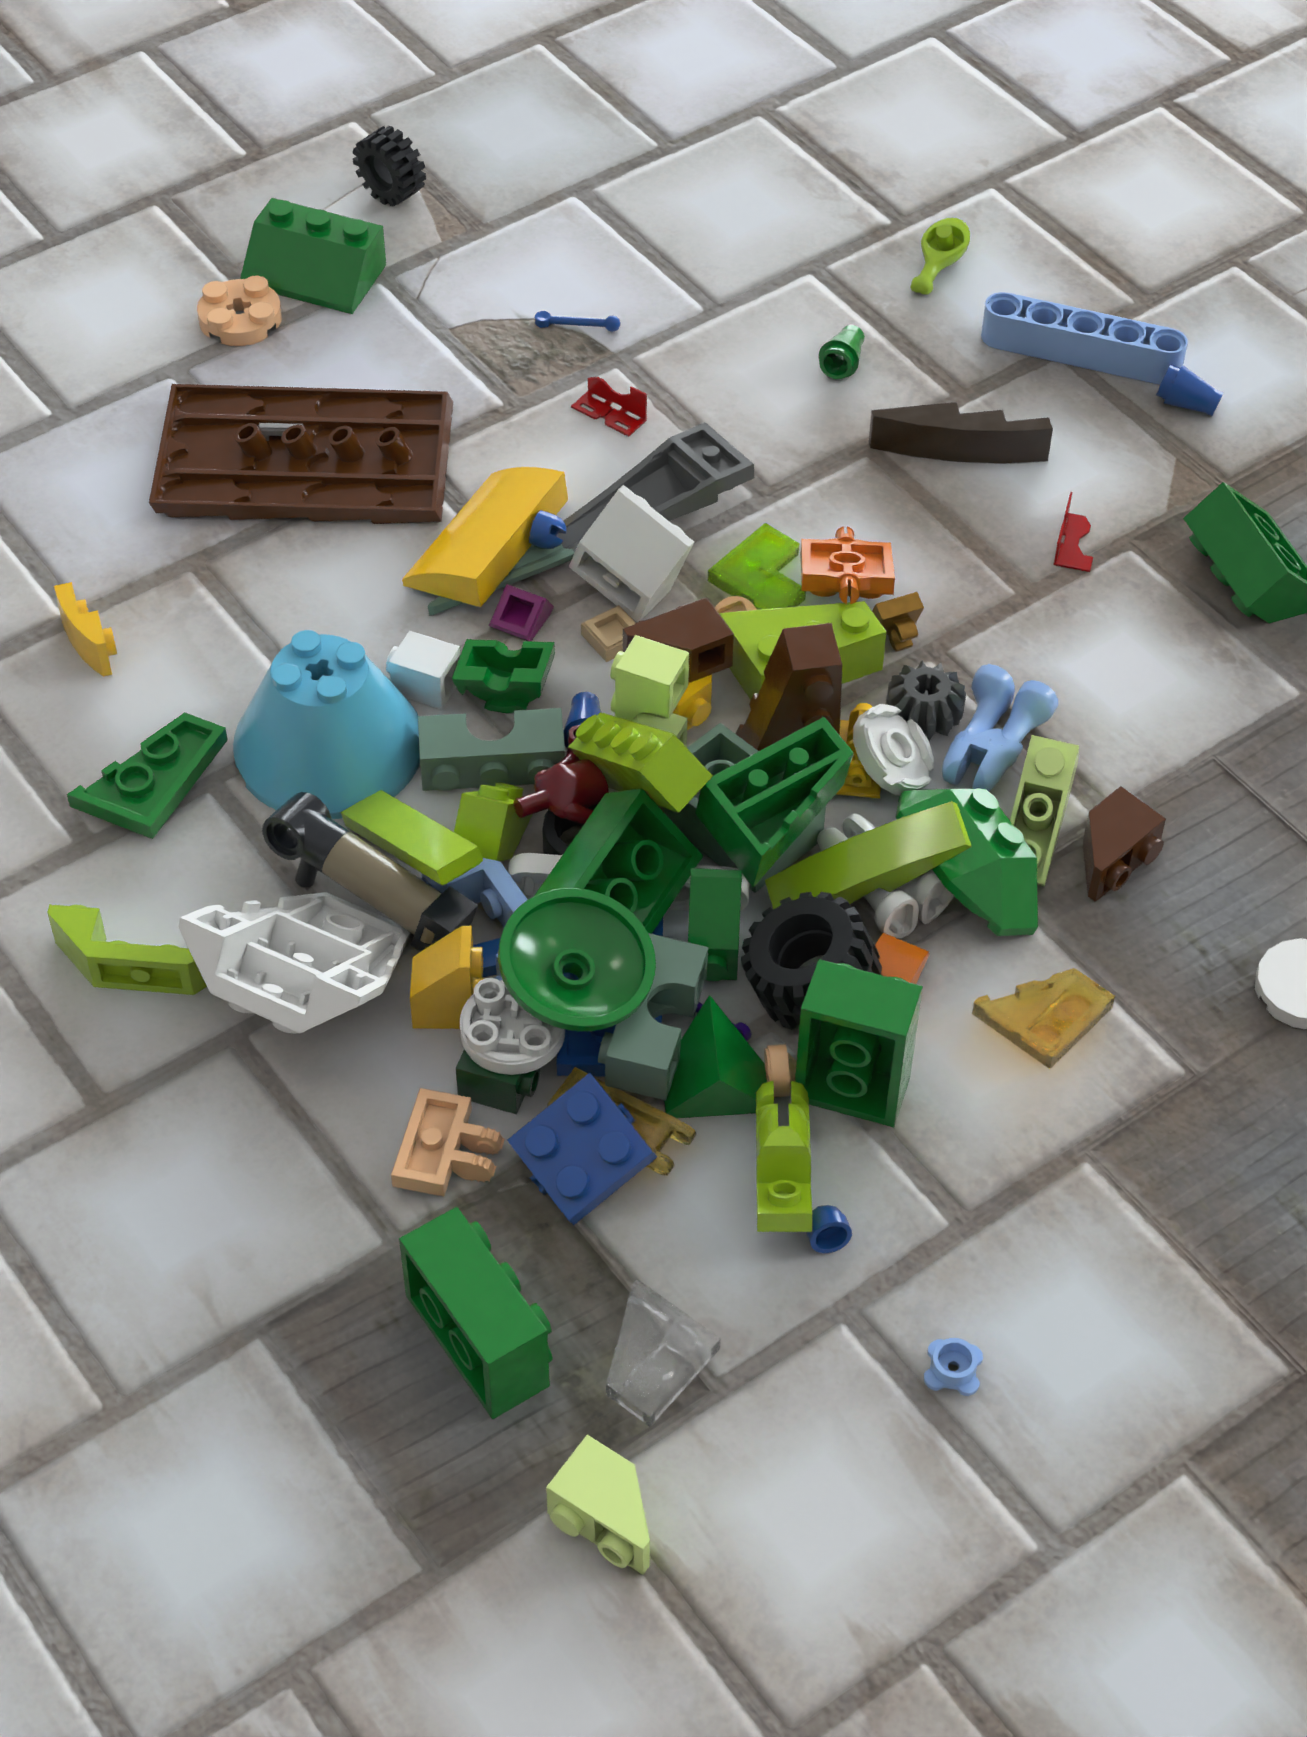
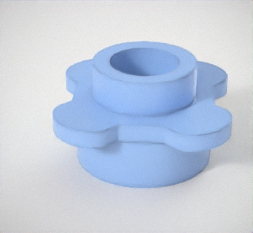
(955, 1352)

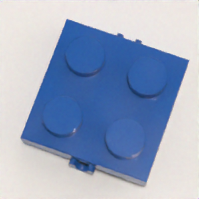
(582, 1148)

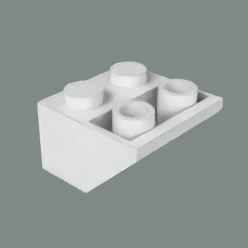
(631, 554)

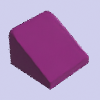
(520, 613)

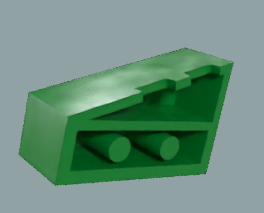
(773, 796)

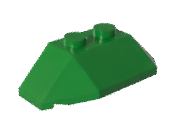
(997, 872)

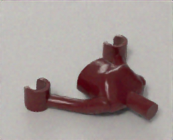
(566, 788)

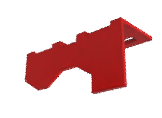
(634, 403)
(1070, 553)

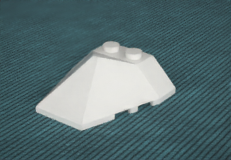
(294, 959)

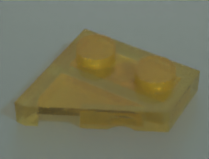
(1047, 1014)

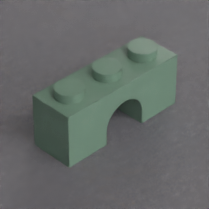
(459, 760)
(642, 1051)

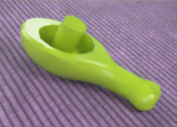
(941, 247)

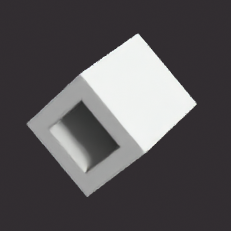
(424, 669)

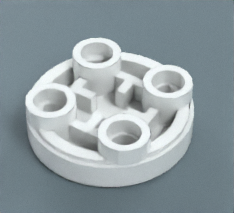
(503, 1034)

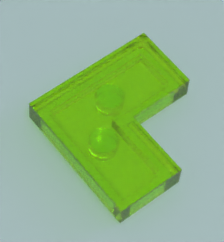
(754, 569)

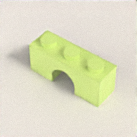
(650, 685)

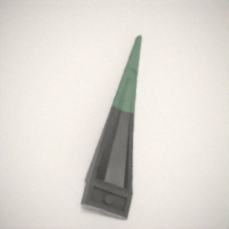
(674, 481)

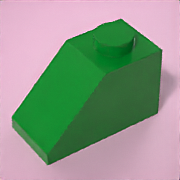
(716, 919)

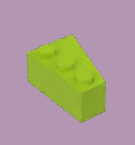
(756, 632)

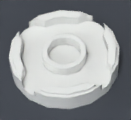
(893, 750)
(1283, 982)

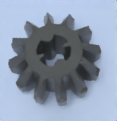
(928, 698)

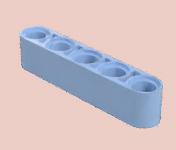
(1081, 337)

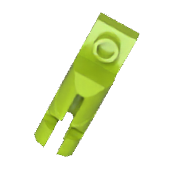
(783, 1163)

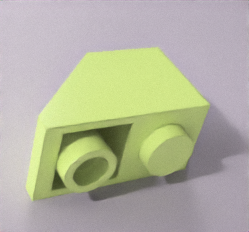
(602, 1501)

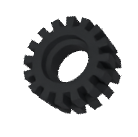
(389, 165)

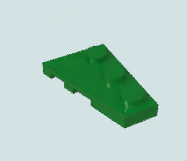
(154, 780)

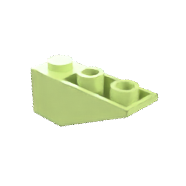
(1044, 797)

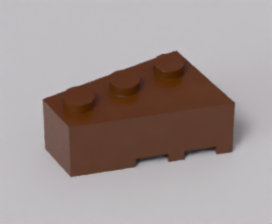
(798, 686)

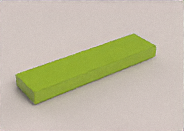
(412, 837)

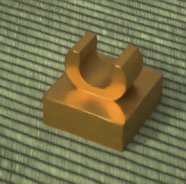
(899, 619)

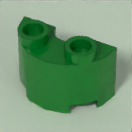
(504, 676)

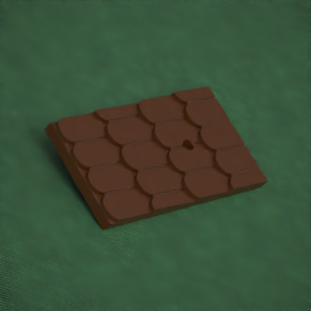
(350, 460)

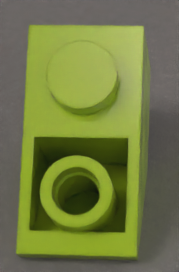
(491, 821)

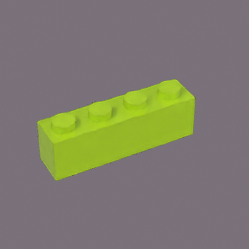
(640, 758)

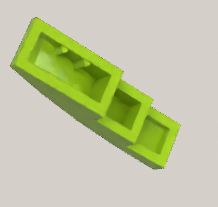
(876, 858)

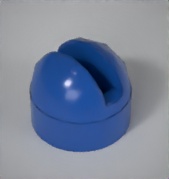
(545, 530)
(829, 1229)

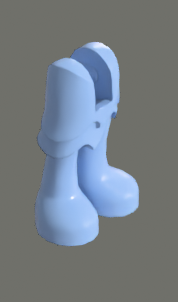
(997, 748)

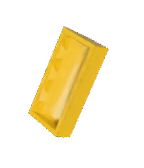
(488, 535)

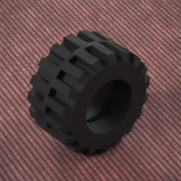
(793, 936)

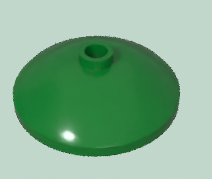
(582, 936)

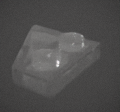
(656, 1354)

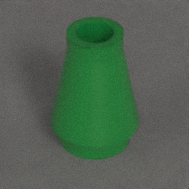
(841, 354)

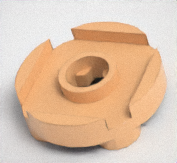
(222, 300)

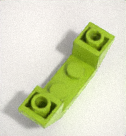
(117, 963)

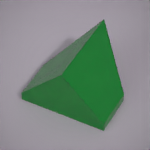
(715, 1069)

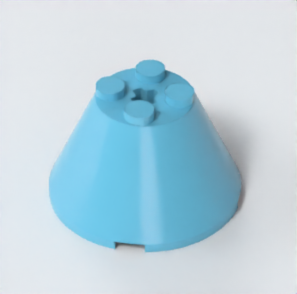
(326, 727)

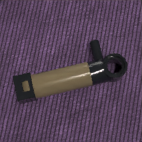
(307, 832)

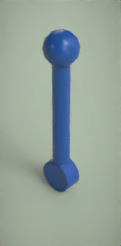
(544, 319)

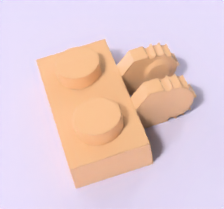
(433, 1144)

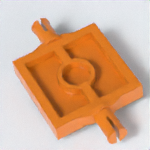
(847, 567)

